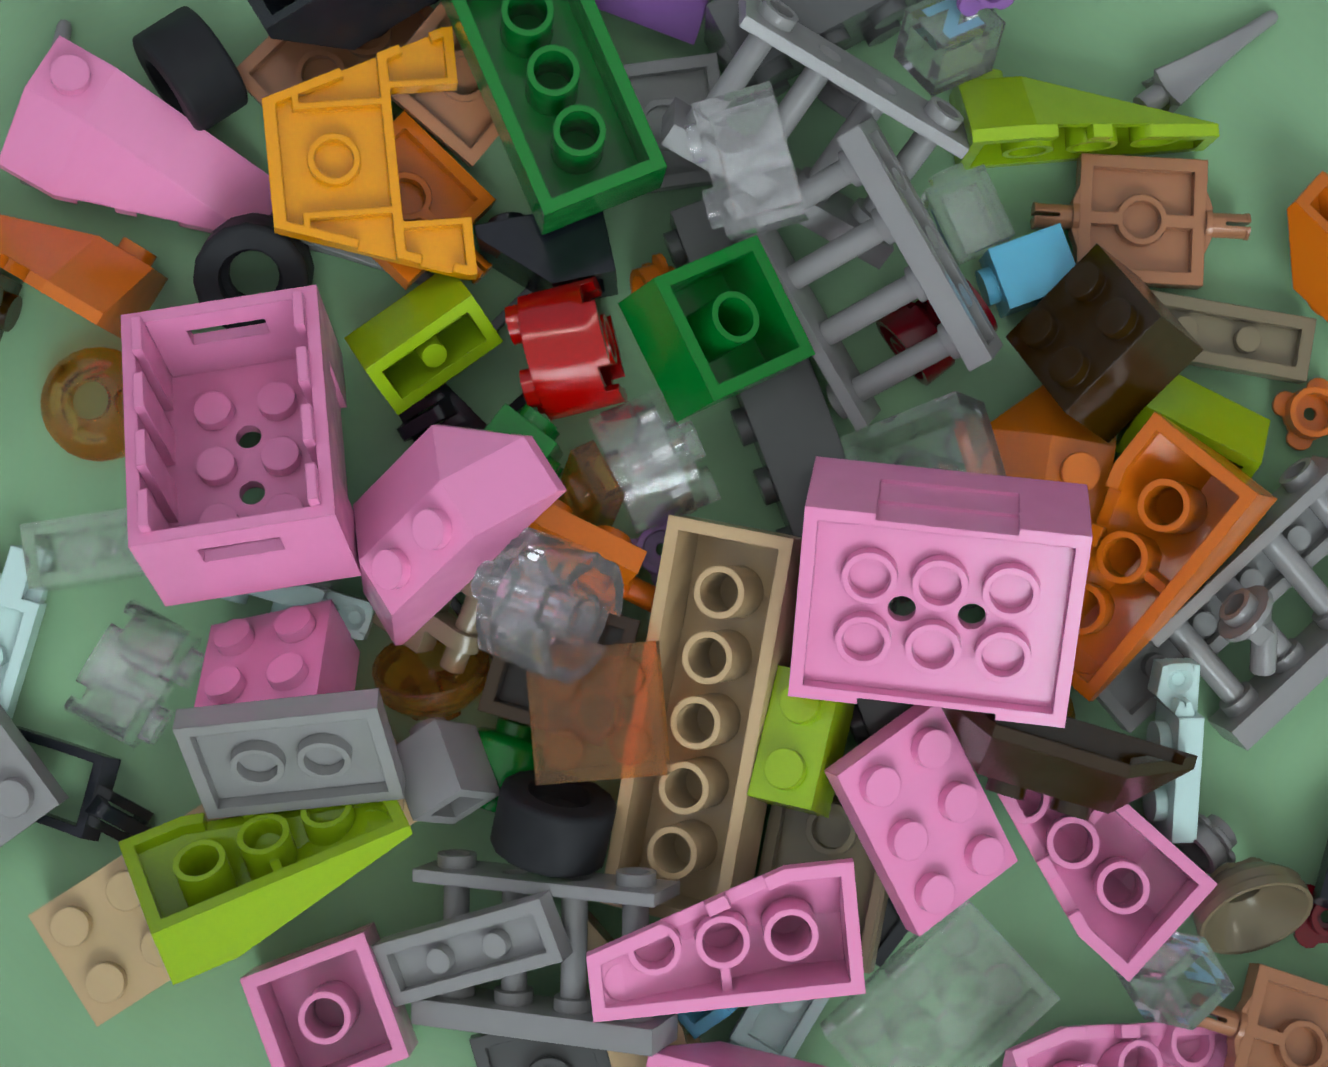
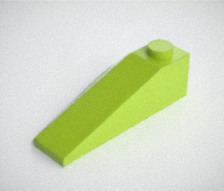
(1043, 122)
(238, 879)

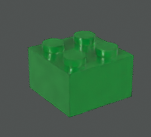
(716, 327)

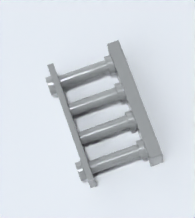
(777, 26)
(930, 276)
(1302, 662)
(512, 1006)

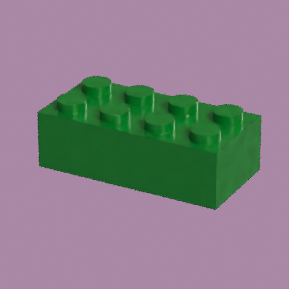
(559, 104)

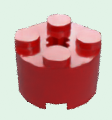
(567, 350)

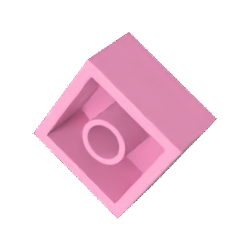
(278, 656)
(329, 1006)

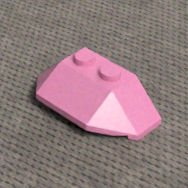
(444, 514)

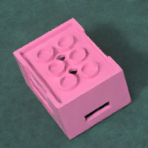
(187, 474)
(943, 544)

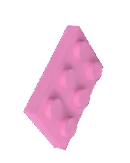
(921, 816)

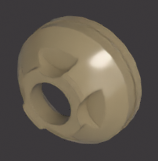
(1252, 906)

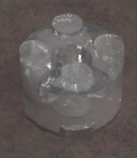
(654, 460)
(546, 605)
(135, 676)

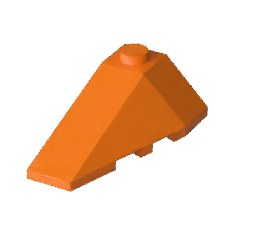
(81, 270)
(1158, 538)

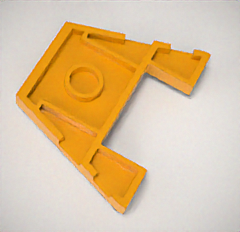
(338, 160)

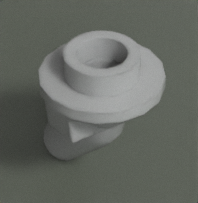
(1249, 616)

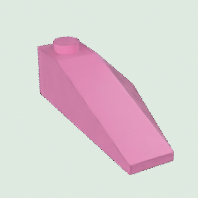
(752, 945)

